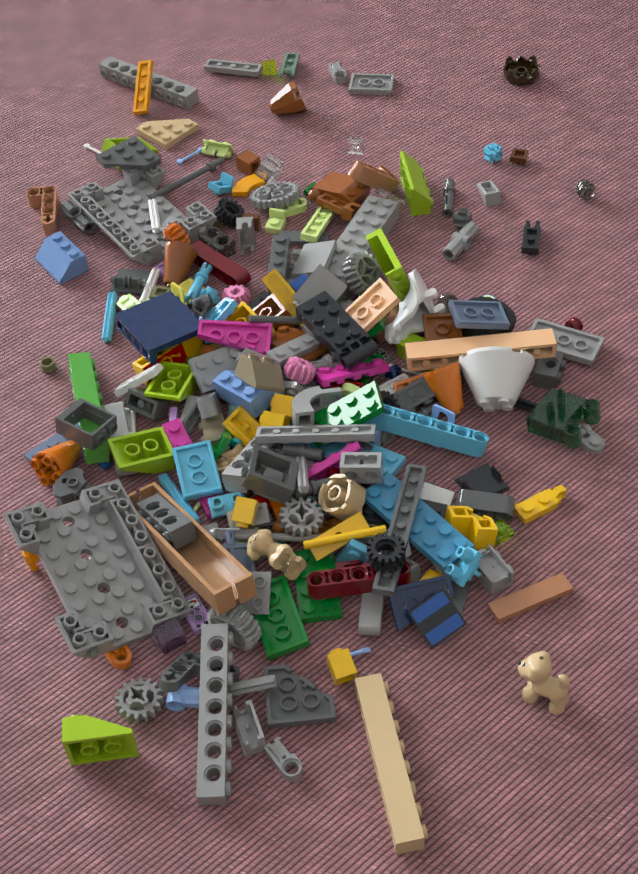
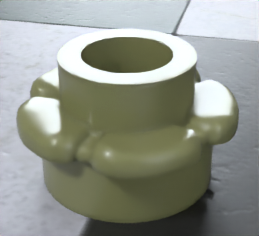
(48, 365)

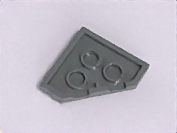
(128, 155)
(296, 700)

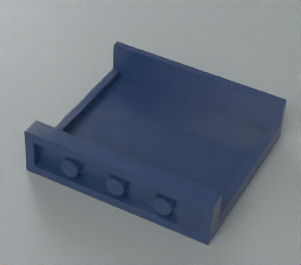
(157, 324)

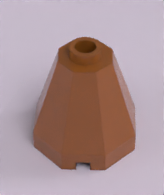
(288, 101)

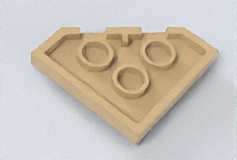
(167, 132)

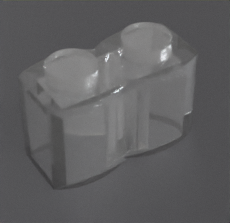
(270, 168)

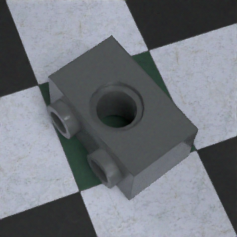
(549, 370)
(148, 406)

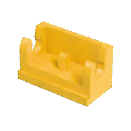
(242, 425)

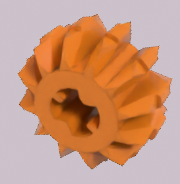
(175, 232)

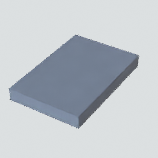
(478, 314)

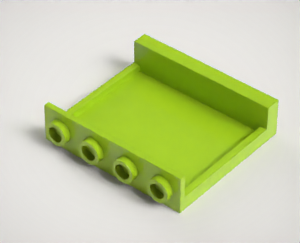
(389, 263)

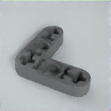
(183, 668)

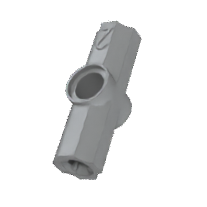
(460, 241)

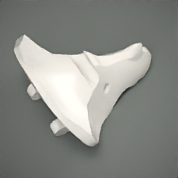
(410, 312)

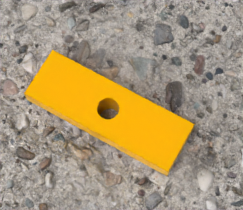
(354, 523)

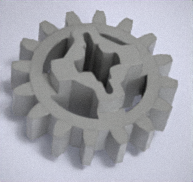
(291, 520)
(139, 700)

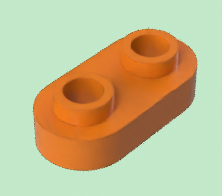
(120, 654)

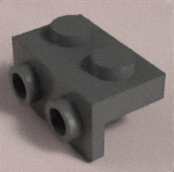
(414, 395)

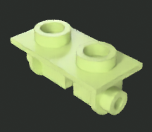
(223, 149)

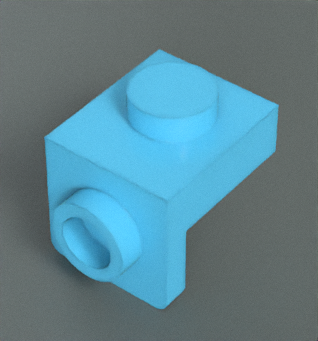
(223, 186)

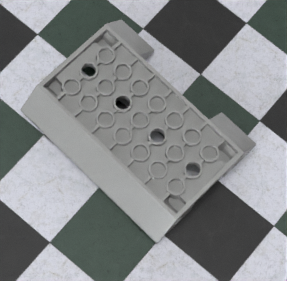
(125, 215)
(121, 560)

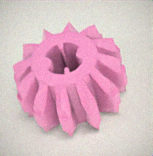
(238, 293)
(299, 370)

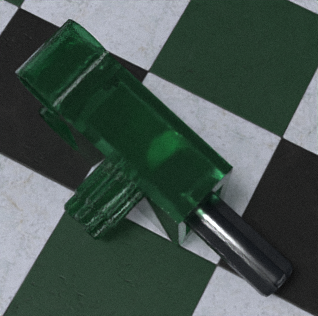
(558, 416)

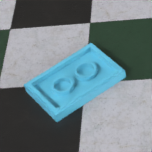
(197, 470)

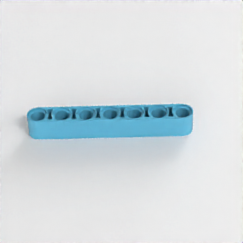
(431, 431)

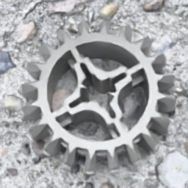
(361, 271)
(241, 623)

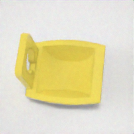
(182, 289)

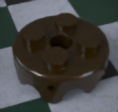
(521, 70)

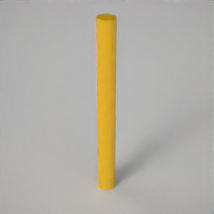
(344, 537)

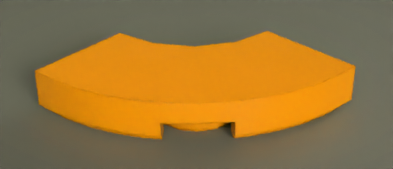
(246, 185)

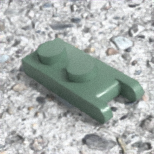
(290, 64)

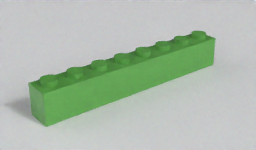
(84, 386)

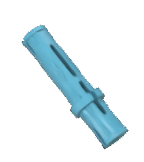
(200, 279)

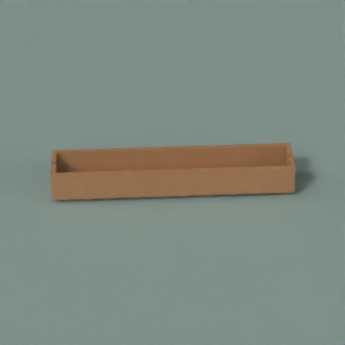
(202, 562)

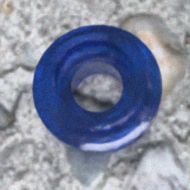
(393, 371)

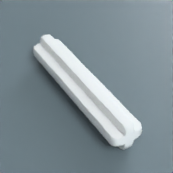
(154, 215)
(150, 284)

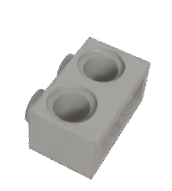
(362, 466)

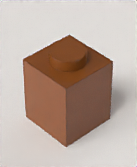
(248, 162)

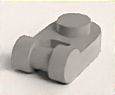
(593, 443)

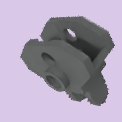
(72, 489)

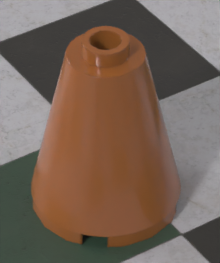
(177, 262)

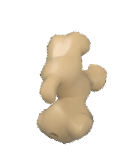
(280, 555)
(540, 682)

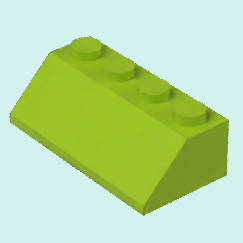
(415, 186)

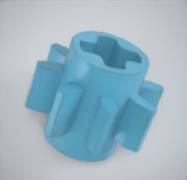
(492, 152)
(212, 293)

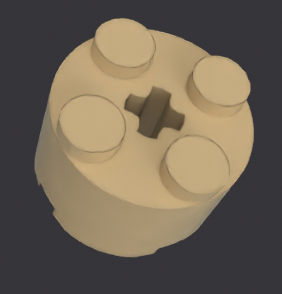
(342, 497)

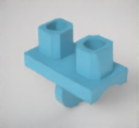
(221, 504)
(466, 566)

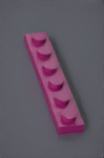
(178, 437)

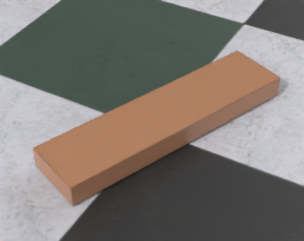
(530, 598)

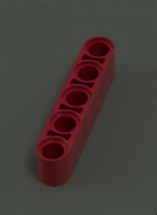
(222, 267)
(348, 581)

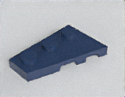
(414, 593)

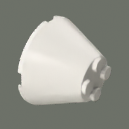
(496, 375)

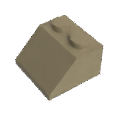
(260, 372)

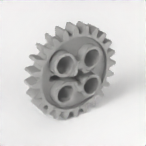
(275, 195)

